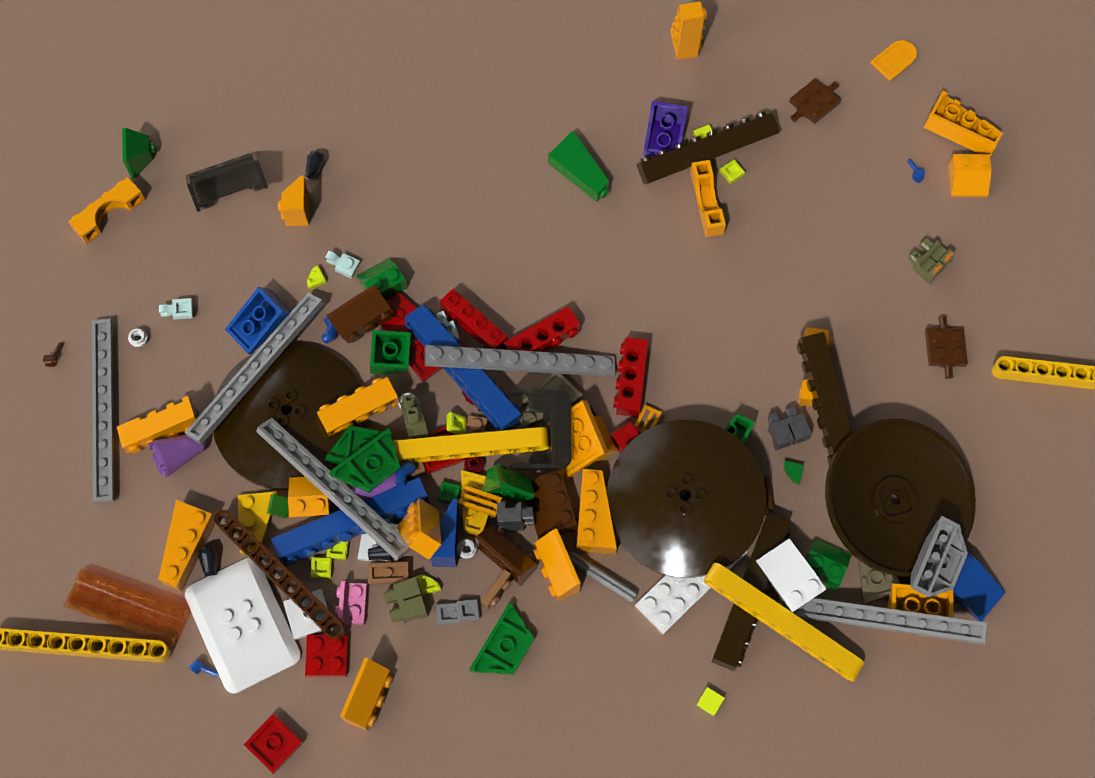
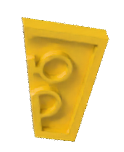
(254, 516)
(474, 521)

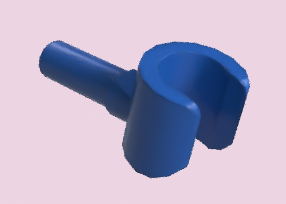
(919, 174)
(197, 666)

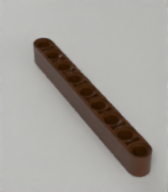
(283, 583)

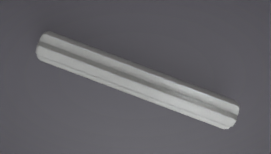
(602, 577)

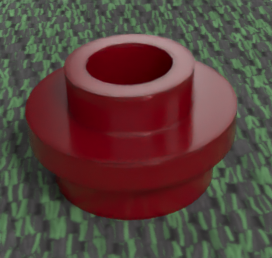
(477, 469)

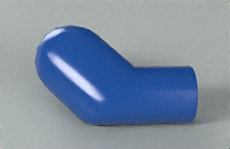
(330, 333)
(405, 469)

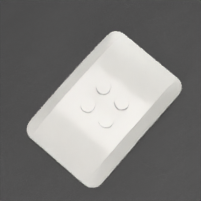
(242, 625)

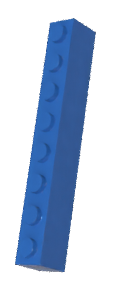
(473, 382)
(338, 527)

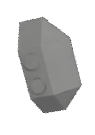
(939, 559)

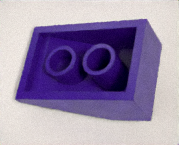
(664, 127)

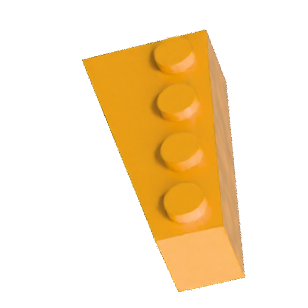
(687, 30)
(962, 126)
(358, 406)
(158, 425)
(595, 521)
(421, 528)
(186, 535)

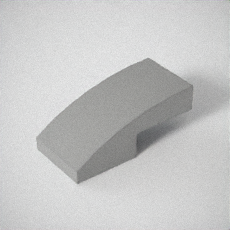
(456, 612)

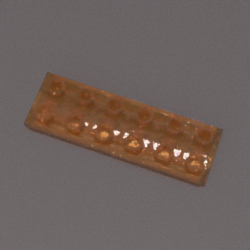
(127, 607)

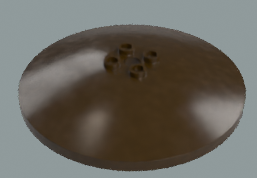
(299, 378)
(915, 467)
(688, 535)

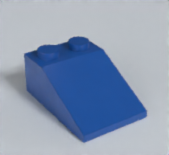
(257, 319)
(447, 553)
(976, 589)

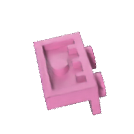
(351, 603)

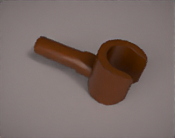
(51, 361)

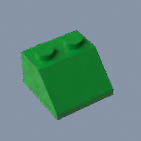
(385, 276)
(389, 352)
(508, 484)
(828, 563)

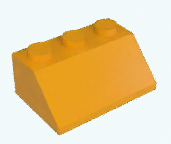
(556, 566)
(906, 599)
(366, 695)

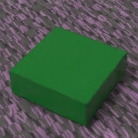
(448, 492)
(278, 506)

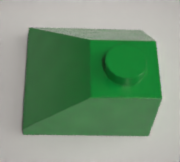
(136, 151)

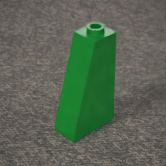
(579, 167)

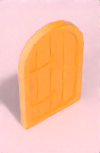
(895, 59)

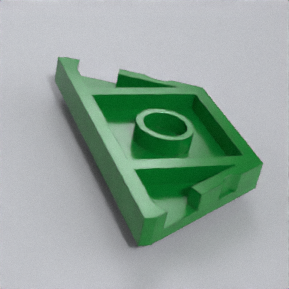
(350, 442)
(369, 464)
(504, 646)

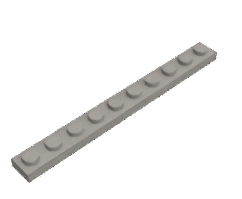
(519, 361)
(254, 368)
(102, 411)
(333, 488)
(893, 620)

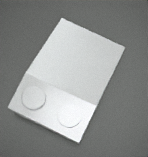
(790, 575)

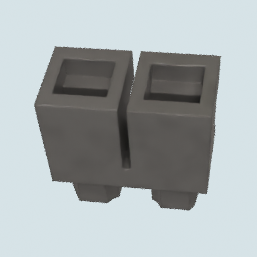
(789, 430)
(514, 518)

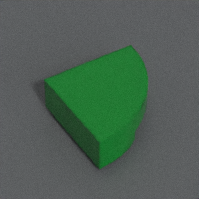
(793, 471)

